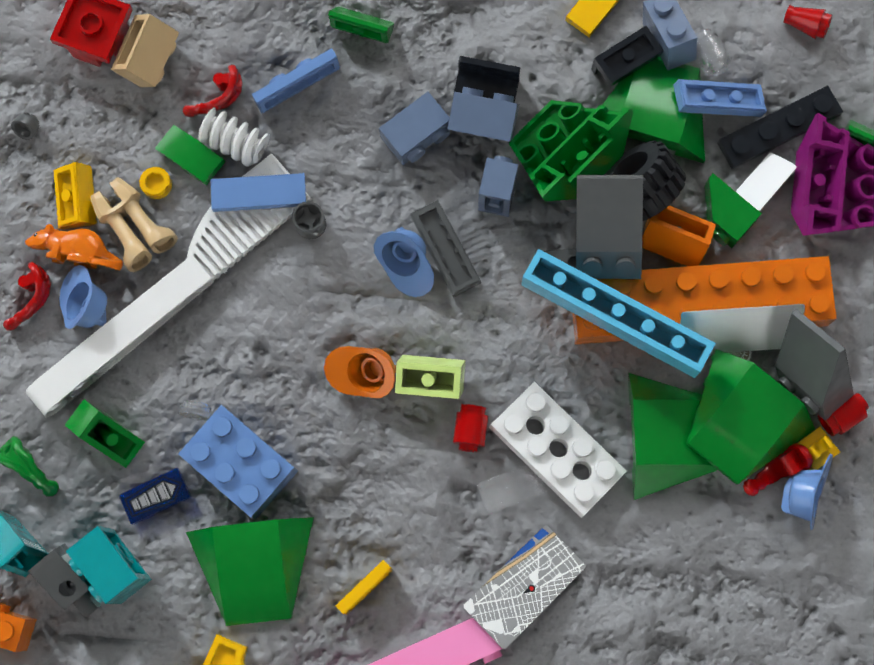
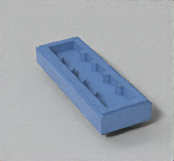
(306, 74)

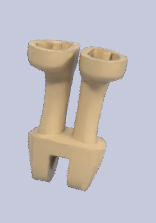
(157, 237)

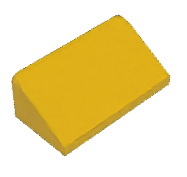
(73, 196)

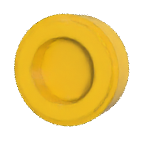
(155, 183)

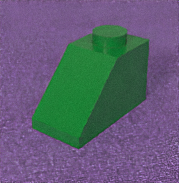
(728, 211)
(104, 433)

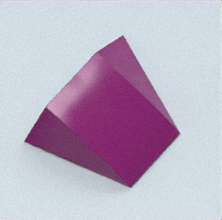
(832, 181)

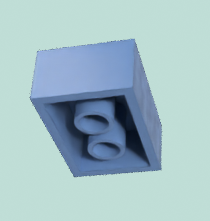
(238, 462)

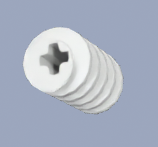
(231, 139)

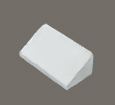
(766, 180)

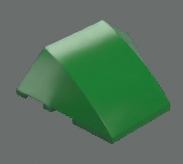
(655, 109)
(570, 142)
(745, 418)
(659, 436)
(253, 567)

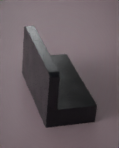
(627, 56)
(487, 76)

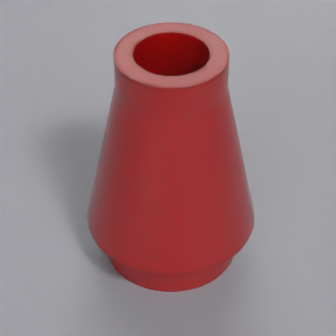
(808, 20)

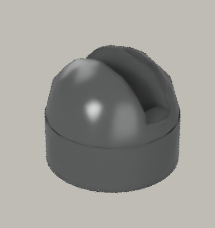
(25, 126)

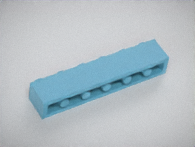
(617, 313)

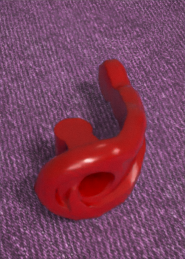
(229, 83)
(35, 281)
(788, 463)

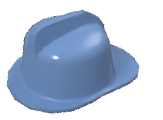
(405, 261)
(81, 300)
(803, 492)

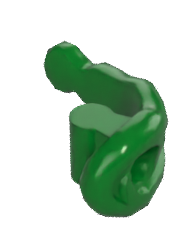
(20, 459)

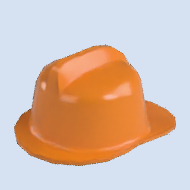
(360, 371)

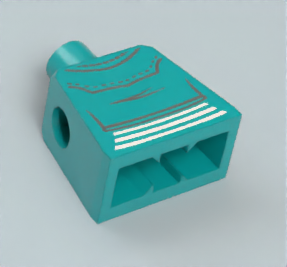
(18, 547)

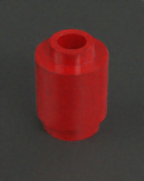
(846, 416)
(470, 427)

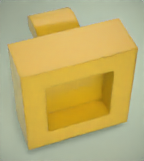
(819, 446)

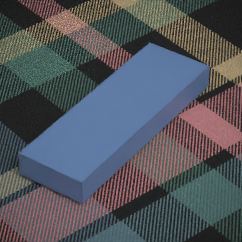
(719, 98)
(257, 192)

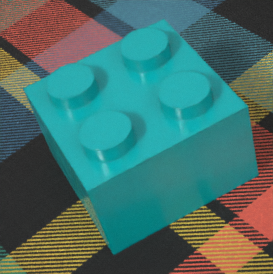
(107, 566)

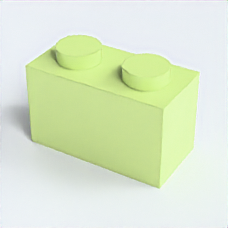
(430, 376)

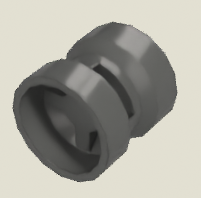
(306, 214)

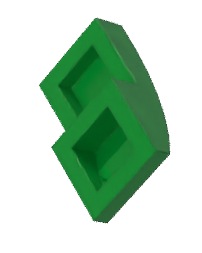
(190, 154)

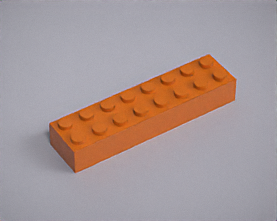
(725, 287)

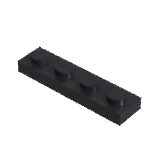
(778, 127)

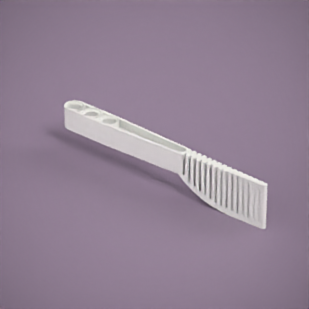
(215, 247)

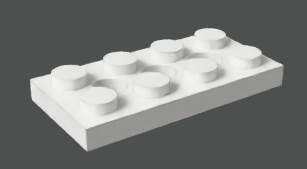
(553, 470)

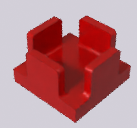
(92, 29)

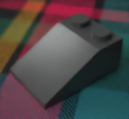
(609, 226)
(814, 367)

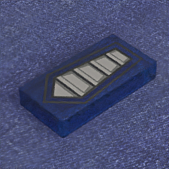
(155, 496)

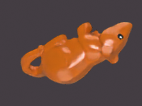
(78, 245)

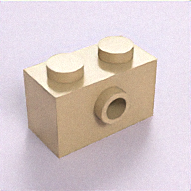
(145, 51)

